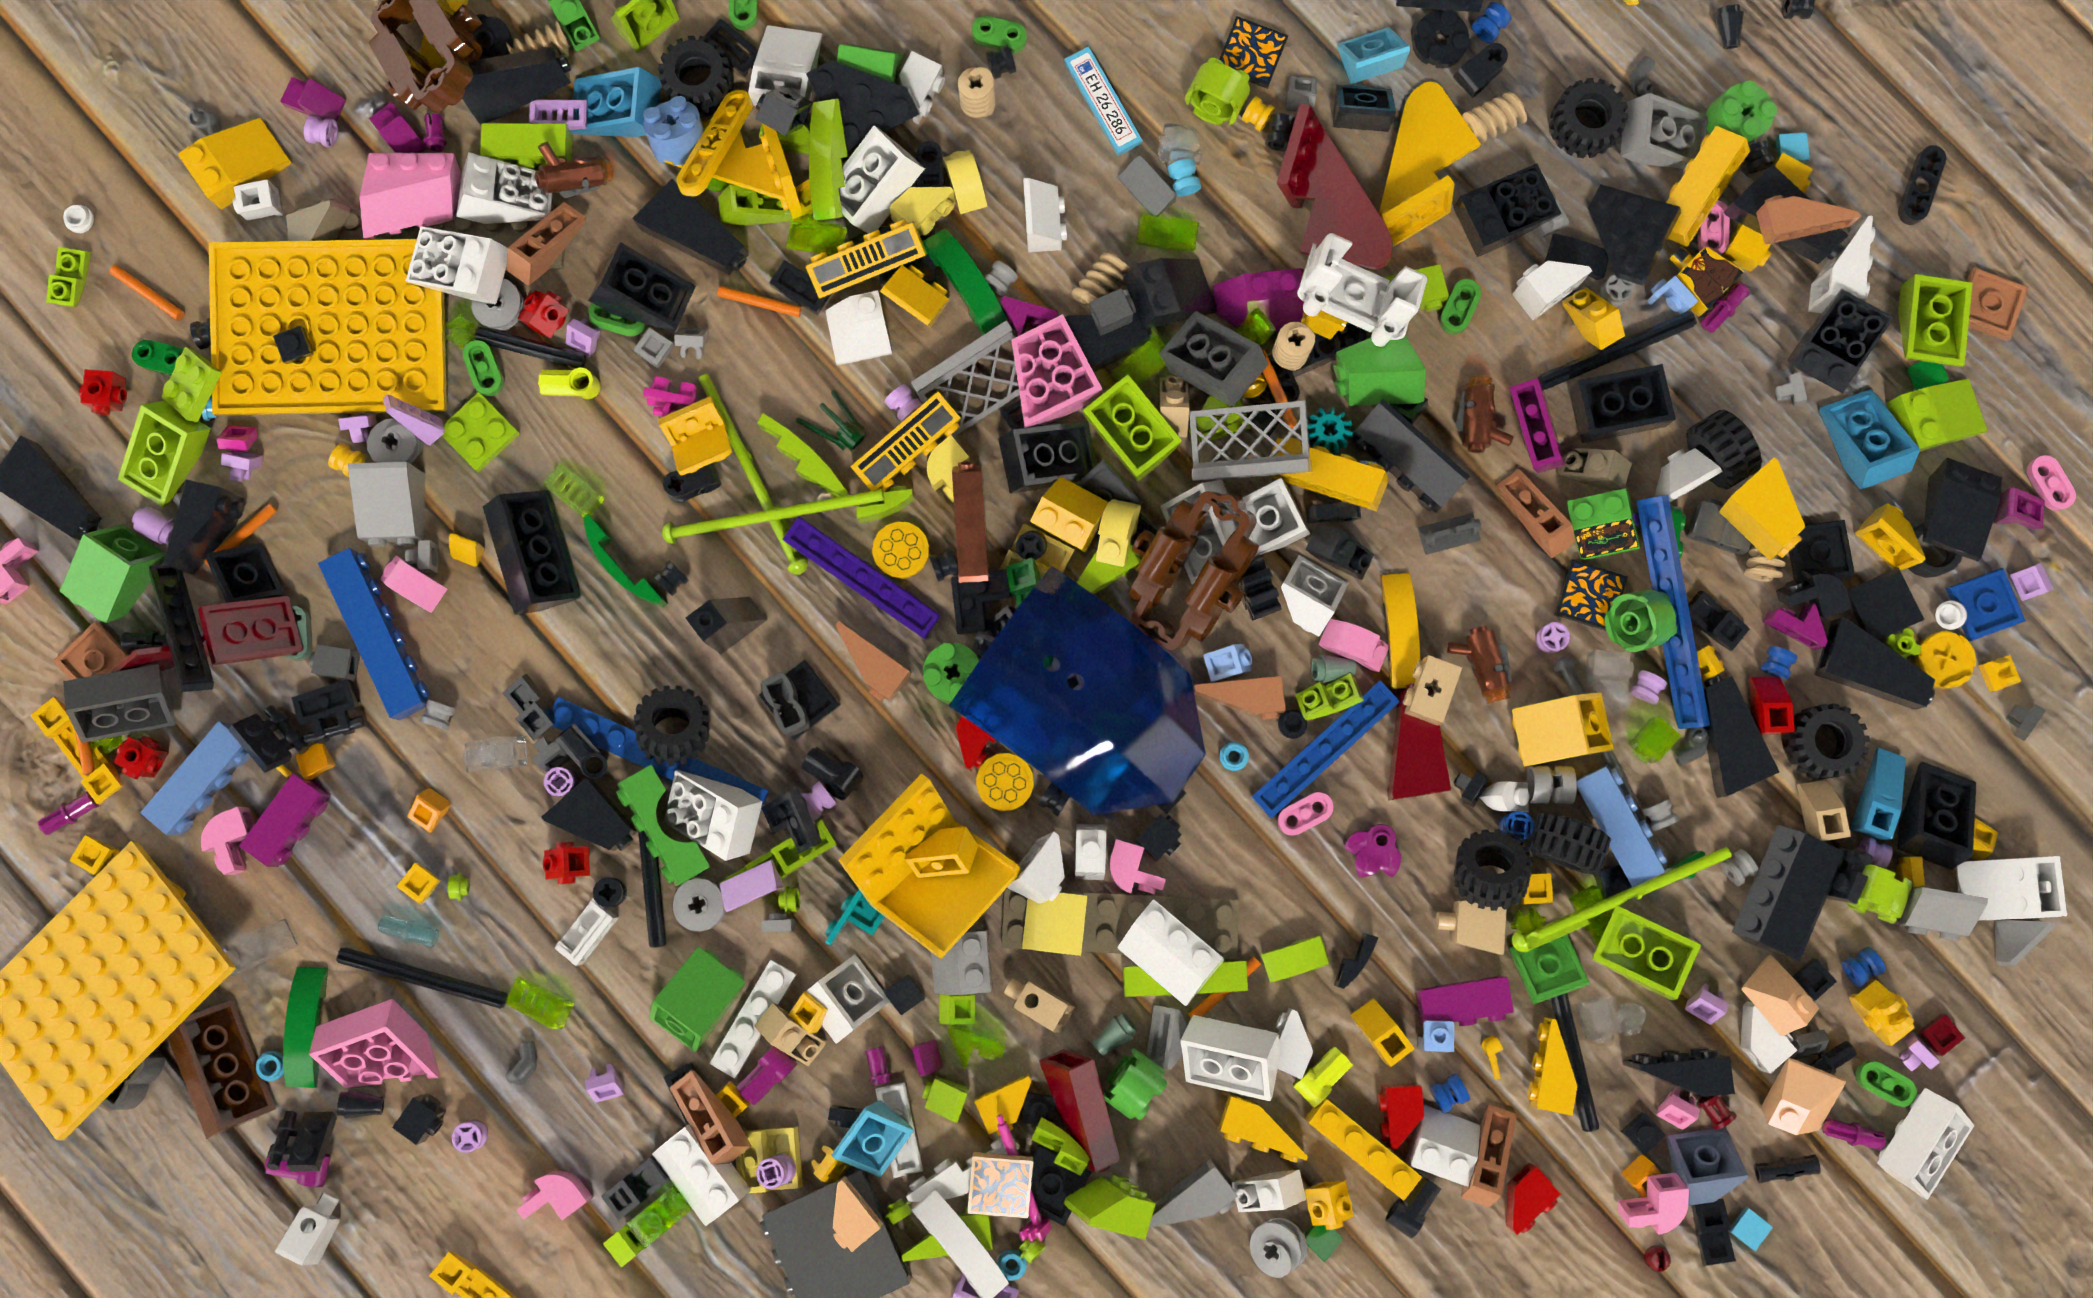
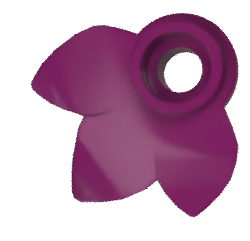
(1372, 855)

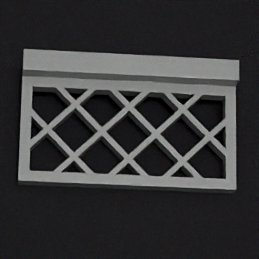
(960, 361)
(1254, 466)

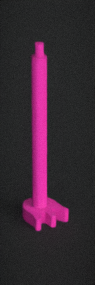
(1038, 1225)

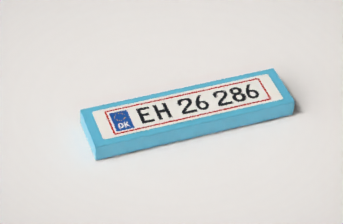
(1103, 101)

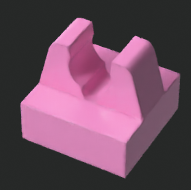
(1678, 1111)

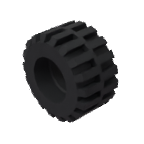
(694, 54)
(1600, 100)
(1728, 444)
(671, 704)
(1849, 741)
(1569, 843)
(1490, 888)

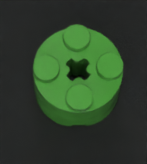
(1742, 110)
(1641, 620)
(939, 661)
(1134, 1084)

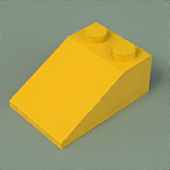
(233, 159)

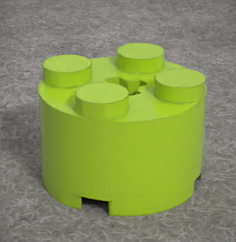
(1218, 92)
(1883, 894)

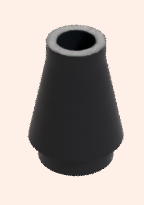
(1729, 23)
(359, 1104)

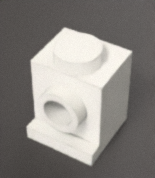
(250, 194)

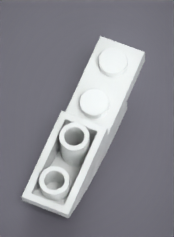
(950, 1177)

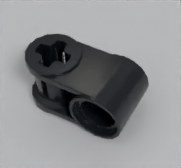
(1480, 71)
(933, 173)
(692, 484)

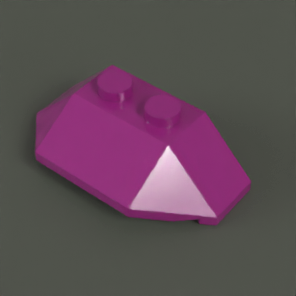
(1269, 291)

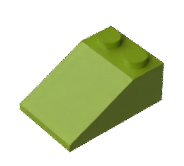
(644, 21)
(1935, 319)
(1939, 414)
(161, 451)
(1646, 953)

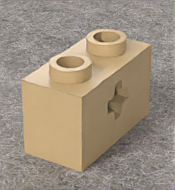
(1444, 680)

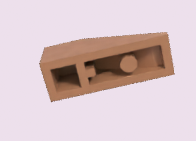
(1800, 217)
(543, 243)
(1536, 512)
(877, 669)
(1249, 696)
(710, 1120)
(1493, 1156)

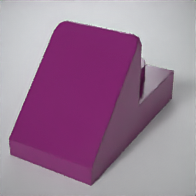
(312, 99)
(397, 131)
(1021, 312)
(2020, 508)
(1804, 629)

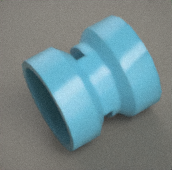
(1184, 177)

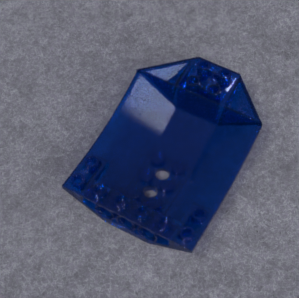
(1118, 739)

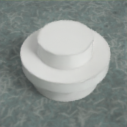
(78, 218)
(1951, 615)

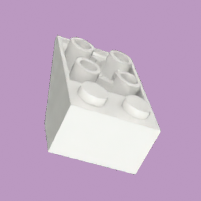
(784, 61)
(500, 192)
(458, 264)
(1846, 270)
(713, 814)
(2015, 887)

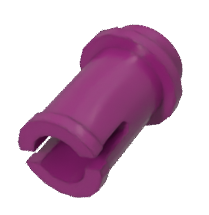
(434, 133)
(877, 1066)

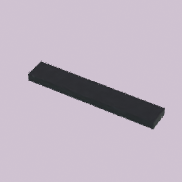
(181, 629)

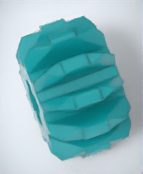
(1337, 437)

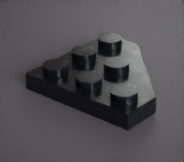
(863, 100)
(1631, 230)

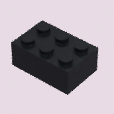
(1622, 403)

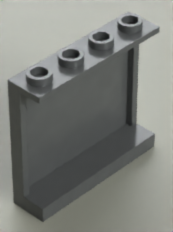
(814, 1259)

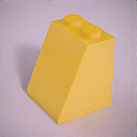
(1766, 512)
(1070, 513)
(1562, 729)

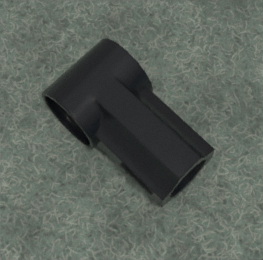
(580, 749)
(838, 777)
(1409, 1214)

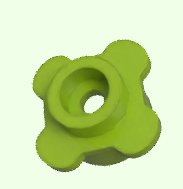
(1906, 636)

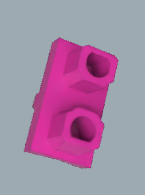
(666, 402)

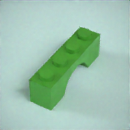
(679, 859)

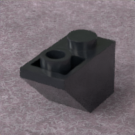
(1339, 551)

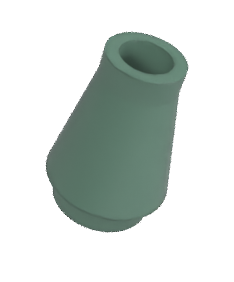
(1330, 668)
(1115, 1034)

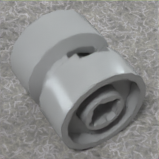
(1541, 780)

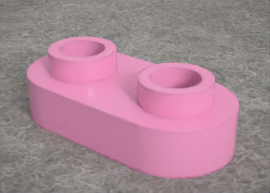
(1715, 231)
(2051, 482)
(1304, 813)

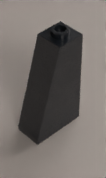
(513, 81)
(1772, 184)
(691, 229)
(40, 486)
(725, 621)
(1868, 665)
(1735, 744)

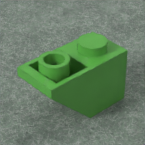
(574, 22)

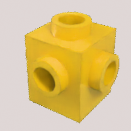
(1329, 1204)

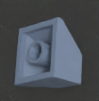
(1706, 1163)

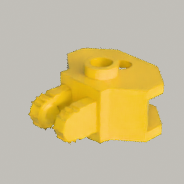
(1883, 1012)

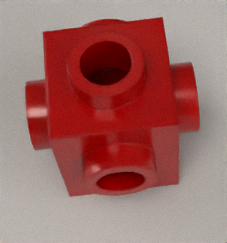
(543, 313)
(103, 391)
(140, 757)
(566, 862)

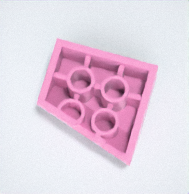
(408, 191)
(1052, 373)
(374, 1047)

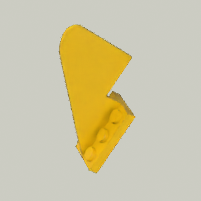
(1427, 141)
(759, 169)

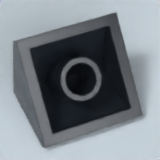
(1363, 108)
(244, 573)

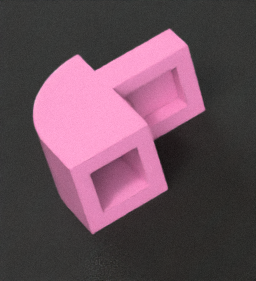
(12, 556)
(413, 584)
(1354, 643)
(222, 836)
(1124, 869)
(561, 1190)
(1663, 1206)

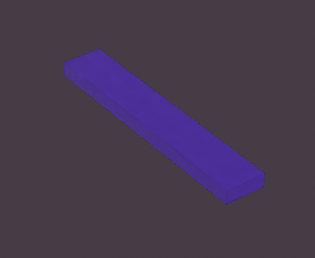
(861, 577)

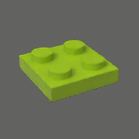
(191, 384)
(479, 432)

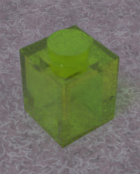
(1654, 740)

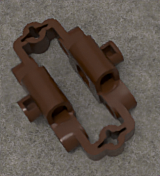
(446, 31)
(1217, 582)

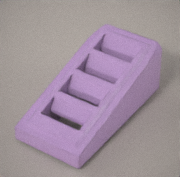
(552, 105)
(419, 422)

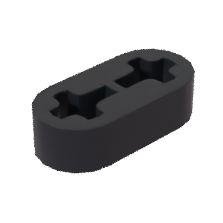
(1333, 513)

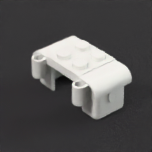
(1358, 294)

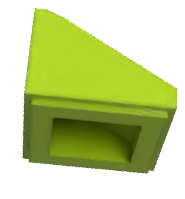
(957, 1009)

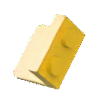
(696, 435)

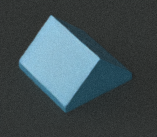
(1373, 54)
(873, 1139)

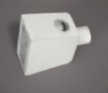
(1090, 851)
(304, 1242)

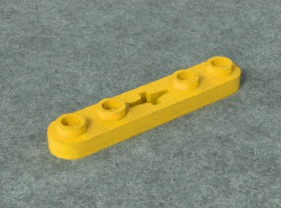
(706, 157)

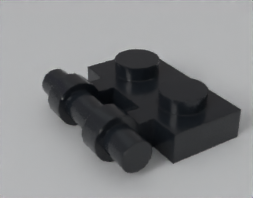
(325, 703)
(262, 744)
(1849, 879)
(310, 1142)

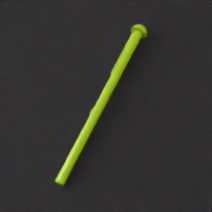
(671, 533)
(797, 561)
(1580, 918)

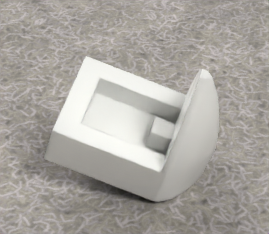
(1507, 796)

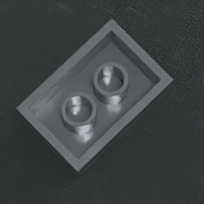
(1214, 358)
(119, 703)

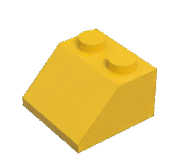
(916, 295)

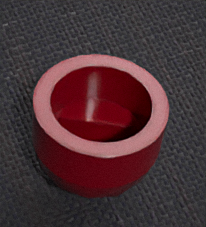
(1652, 1259)

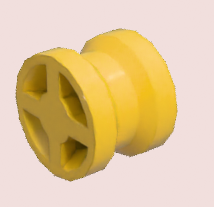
(1258, 113)
(342, 456)

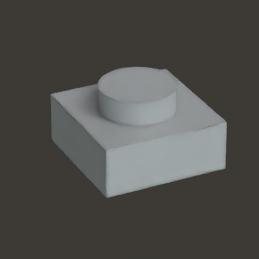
(653, 347)
(777, 923)

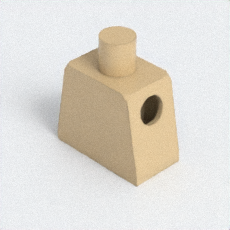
(1475, 926)
(1051, 1010)

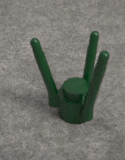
(849, 433)

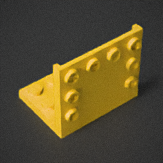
(927, 908)

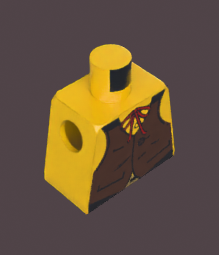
(1705, 276)

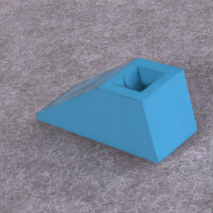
(1881, 796)

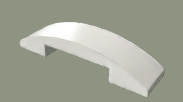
(960, 1245)

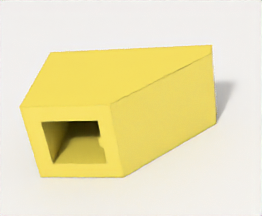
(923, 206)

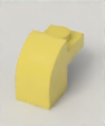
(965, 181)
(941, 462)
(1115, 531)

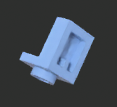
(1676, 295)
(1228, 662)
(1437, 1036)

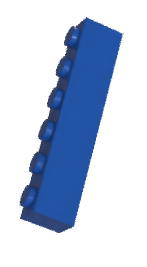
(374, 633)

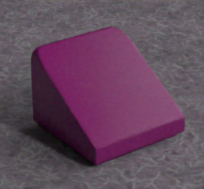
(927, 1057)

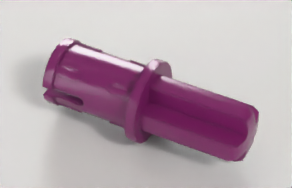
(1725, 307)
(67, 813)
(1854, 1134)

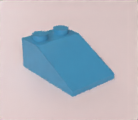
(617, 101)
(1869, 439)

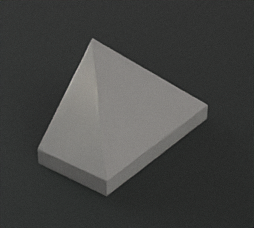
(2017, 938)
(1166, 1036)

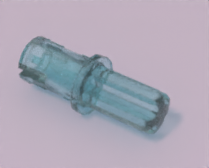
(408, 931)

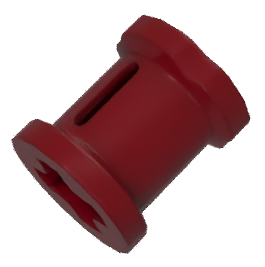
(1719, 1120)

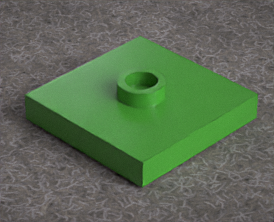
(1550, 969)

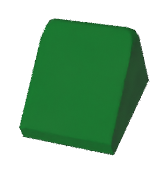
(1927, 374)
(1686, 859)
(1322, 1241)

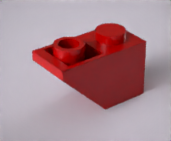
(1771, 705)
(972, 743)
(1402, 1111)
(1527, 1197)

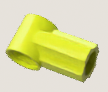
(567, 383)
(1322, 1076)

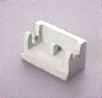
(586, 933)

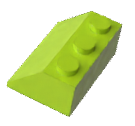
(1132, 427)
(1113, 1206)

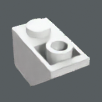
(923, 79)
(1762, 1041)
(1293, 1044)
(1269, 1191)

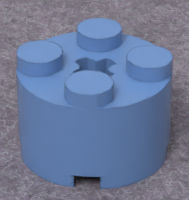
(673, 129)

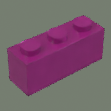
(1537, 426)
(285, 821)
(1466, 1001)

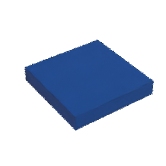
(1988, 604)

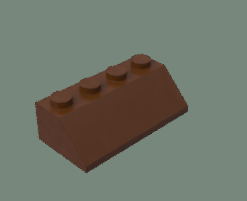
(220, 1069)

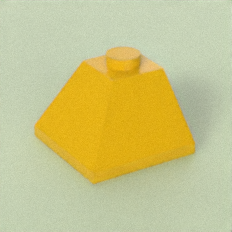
(1891, 537)

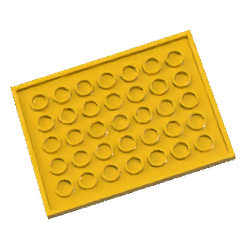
(359, 313)
(103, 988)

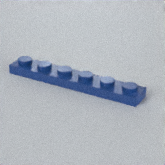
(1325, 749)

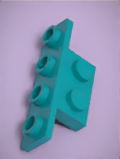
(858, 912)

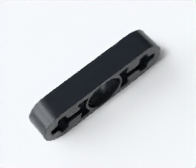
(1932, 177)

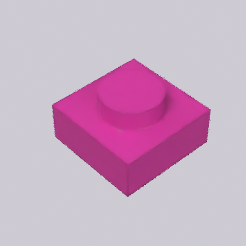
(237, 438)

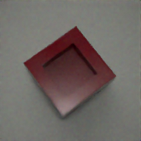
(1941, 1034)

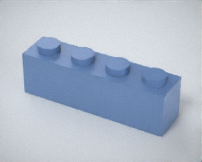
(196, 781)
(1617, 818)

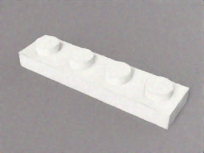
(743, 1035)

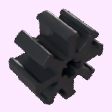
(1259, 592)

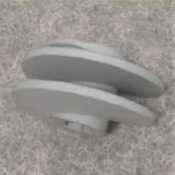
(500, 317)
(390, 431)
(687, 896)
(1278, 1247)

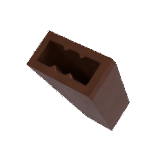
(970, 522)

